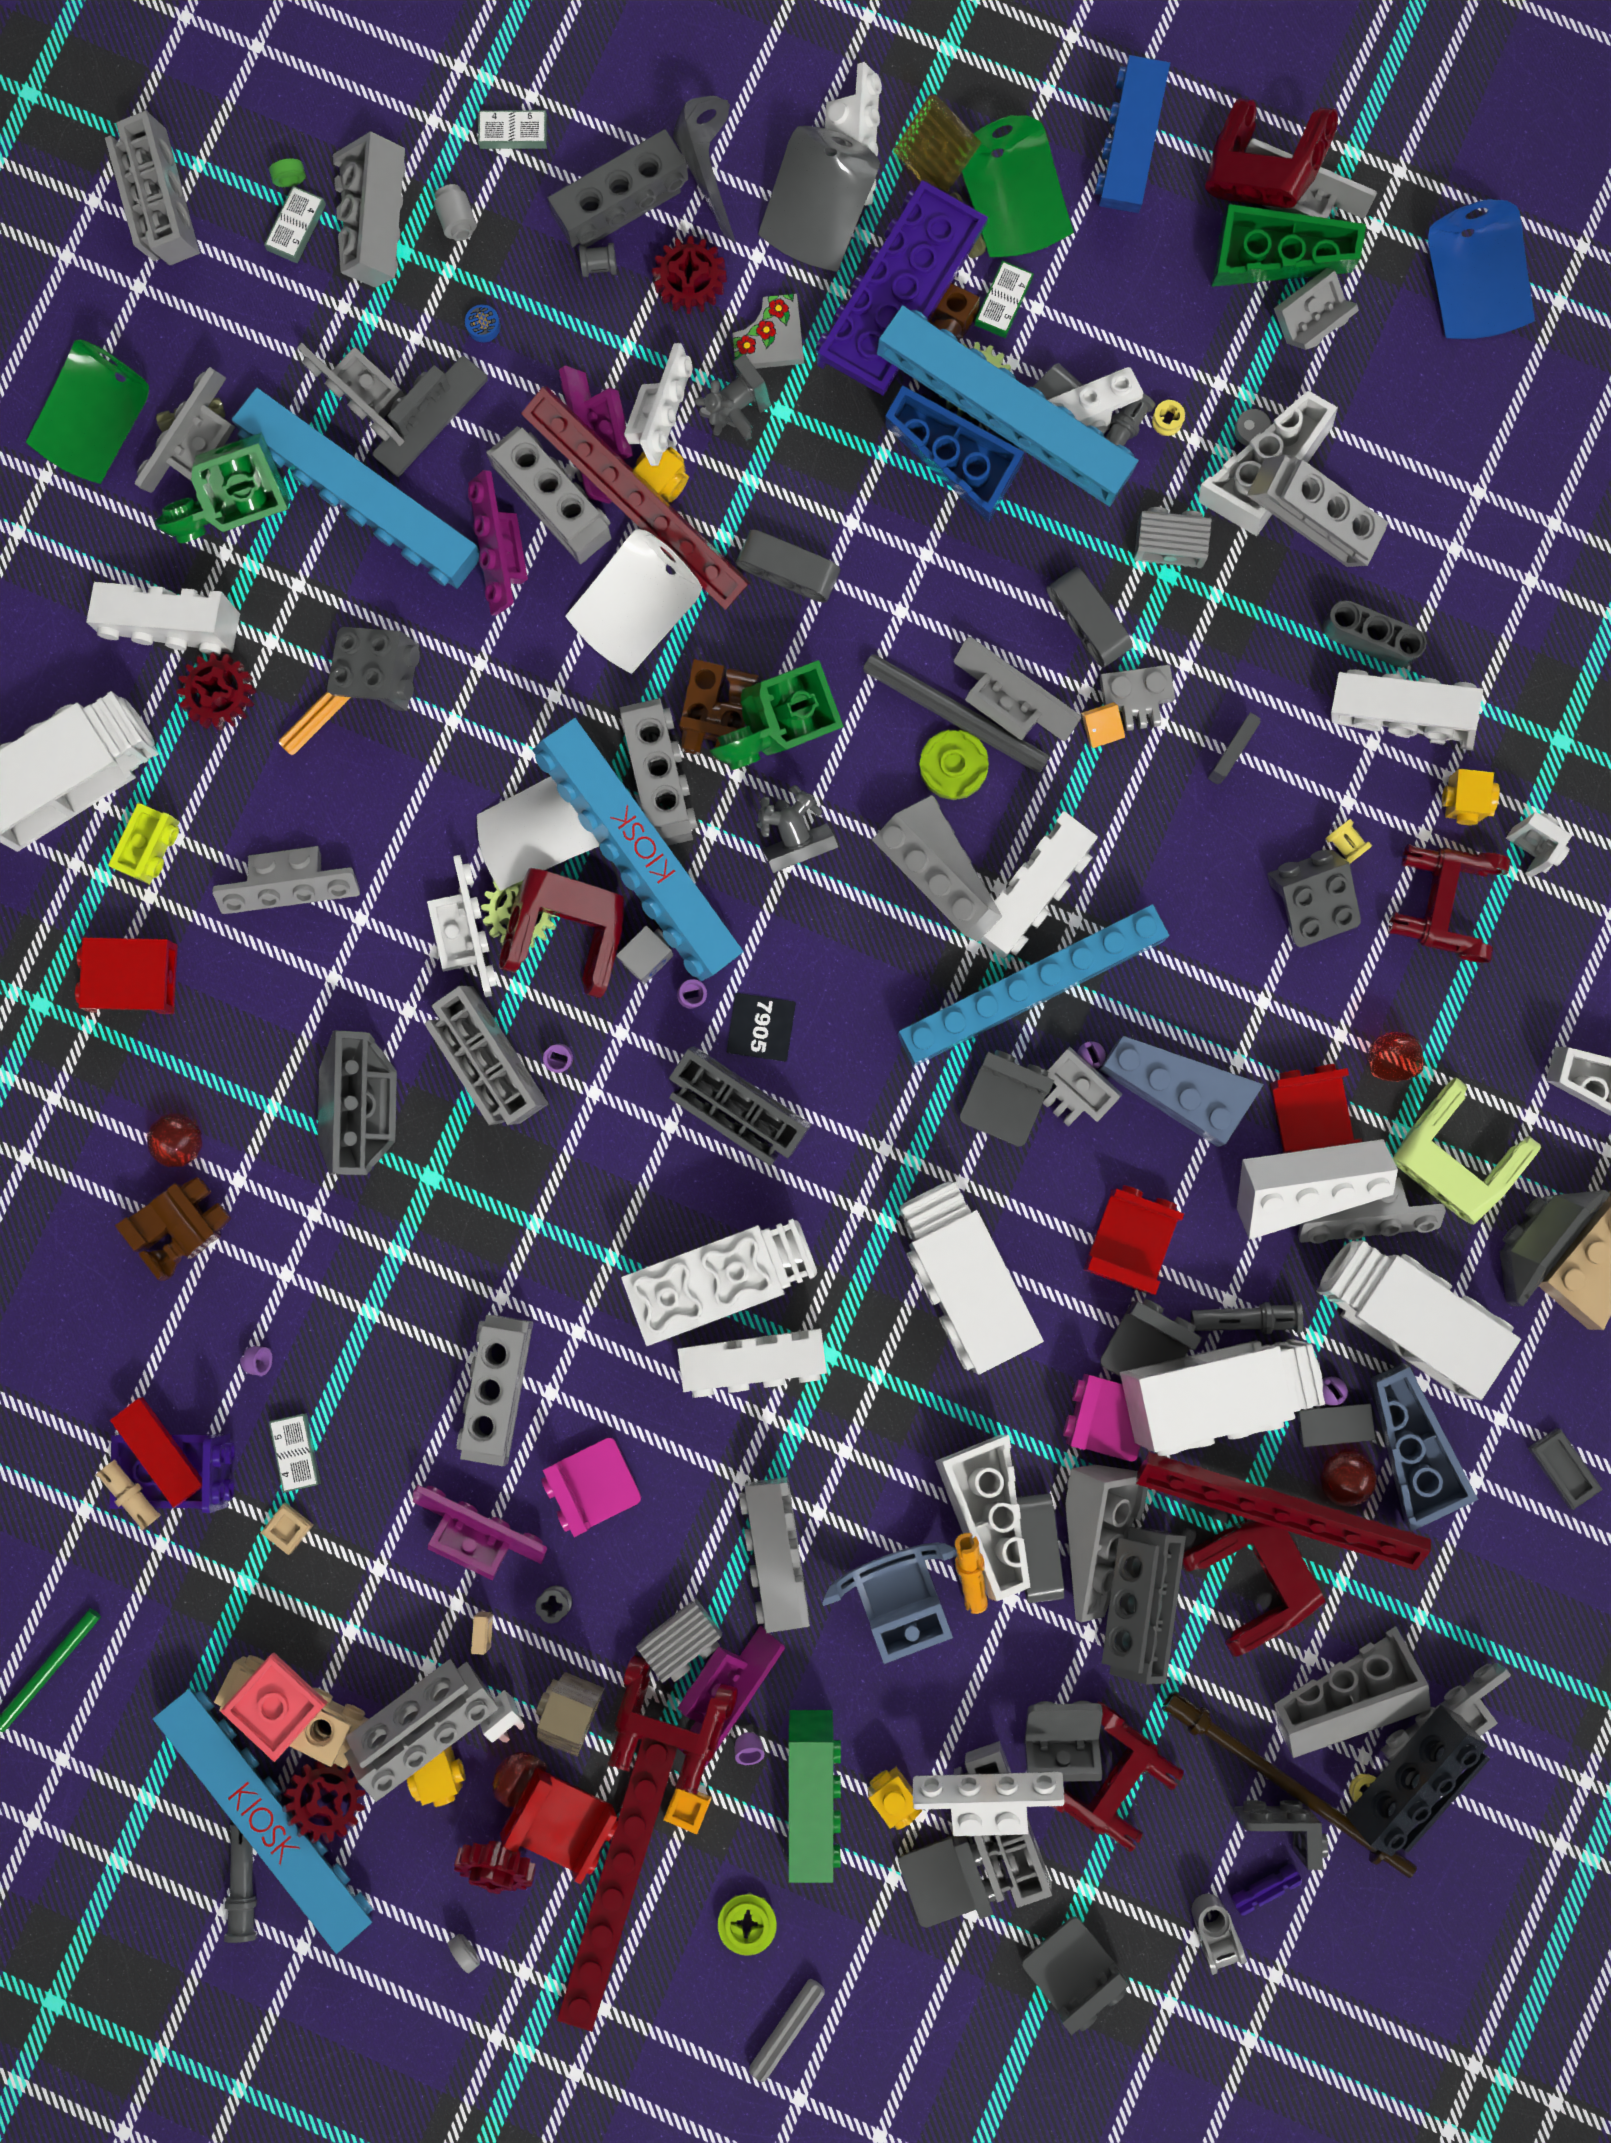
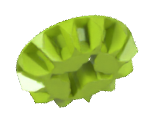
(759, 1936)

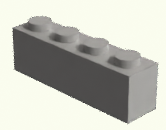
(369, 207)
(933, 859)
(776, 1555)
(1354, 1697)

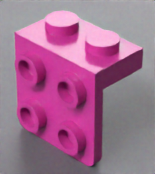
(1101, 1419)
(591, 1486)

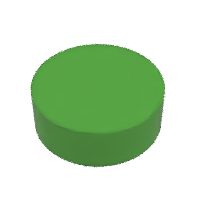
(287, 172)

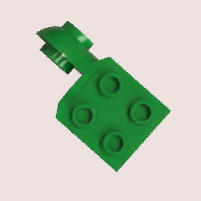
(232, 489)
(780, 716)

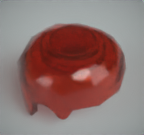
(1395, 1056)
(174, 1140)
(1348, 1478)
(513, 1776)

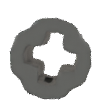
(598, 260)
(545, 1611)

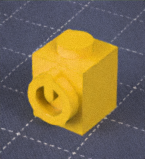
(668, 477)
(1470, 796)
(438, 1780)
(893, 1798)

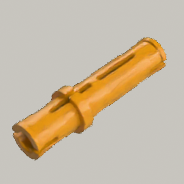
(969, 1566)

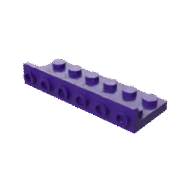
(909, 270)

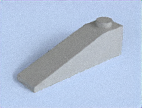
(1098, 1512)

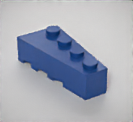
(1133, 134)
(956, 450)

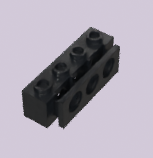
(1416, 1779)

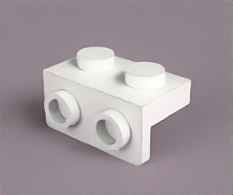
(1542, 839)

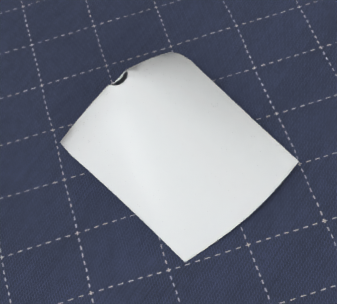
(634, 601)
(530, 832)

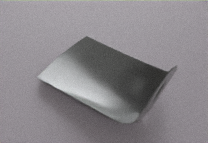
(694, 144)
(818, 197)

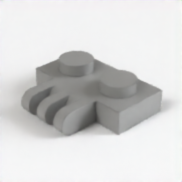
(1139, 693)
(1079, 1088)

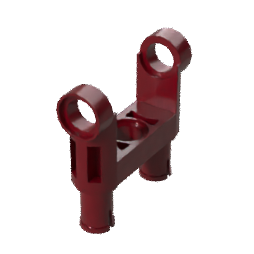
(1433, 928)
(633, 1726)
(1138, 1758)

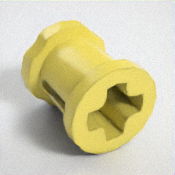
(1353, 837)

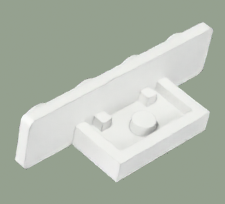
(857, 115)
(1095, 401)
(657, 406)
(457, 932)
(988, 1801)

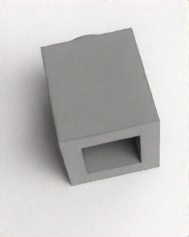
(645, 954)

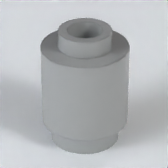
(454, 212)

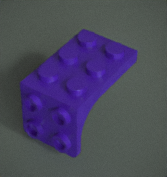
(209, 1456)

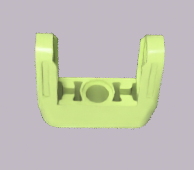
(1444, 1175)

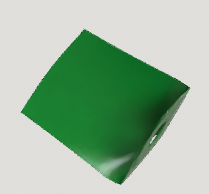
(1017, 189)
(88, 413)

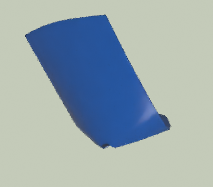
(1481, 276)

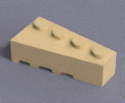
(1583, 1273)

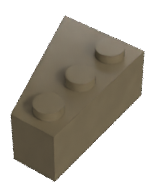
(567, 1712)

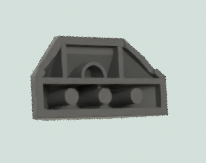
(355, 1104)
(1543, 1239)

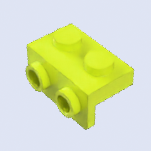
(145, 843)

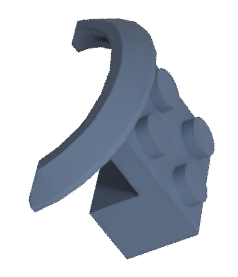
(899, 1599)

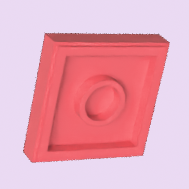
(274, 1706)

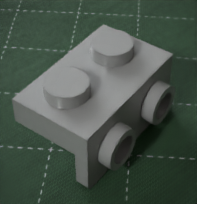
(1314, 311)

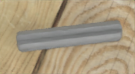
(786, 2030)

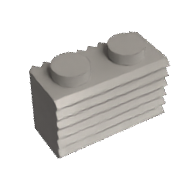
(1172, 538)
(679, 1641)

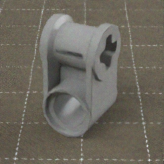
(1218, 1938)

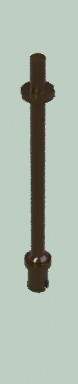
(1200, 1722)

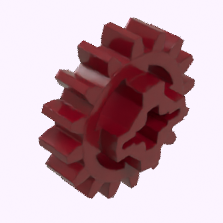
(674, 270)
(213, 676)
(332, 1812)
(494, 1867)

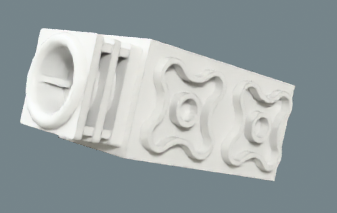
(68, 766)
(718, 1280)
(967, 1280)
(1420, 1318)
(1221, 1394)

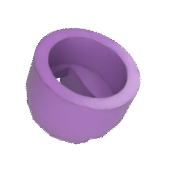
(691, 986)
(1098, 1050)
(557, 1065)
(261, 1355)
(1340, 1386)
(748, 1749)

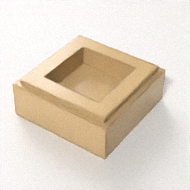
(287, 1528)
(482, 1632)

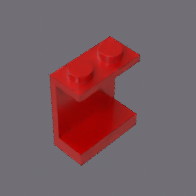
(127, 974)
(1312, 1109)
(1133, 1239)
(560, 1824)

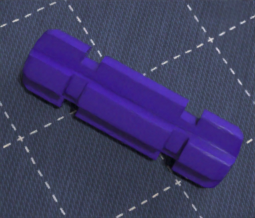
(1266, 1889)

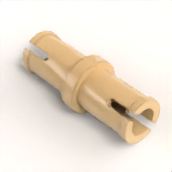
(128, 1494)

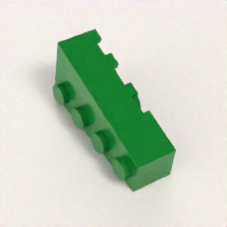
(1283, 246)
(811, 1797)

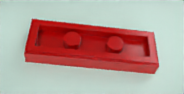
(157, 1452)

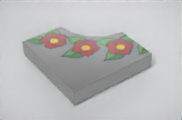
(774, 335)

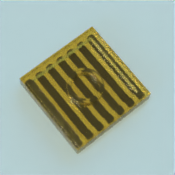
(936, 145)

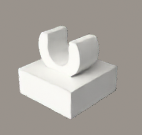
(504, 1718)

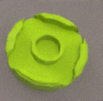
(953, 764)

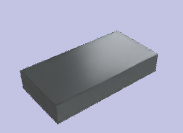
(1234, 749)
(1335, 1425)
(1564, 1468)

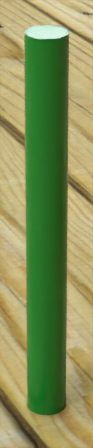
(48, 1668)

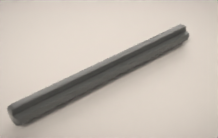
(955, 713)

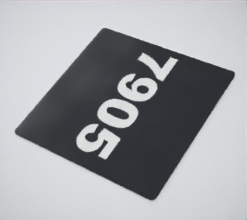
(761, 1027)

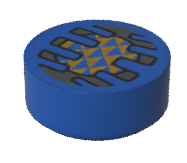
(482, 323)

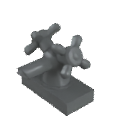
(725, 405)
(797, 841)

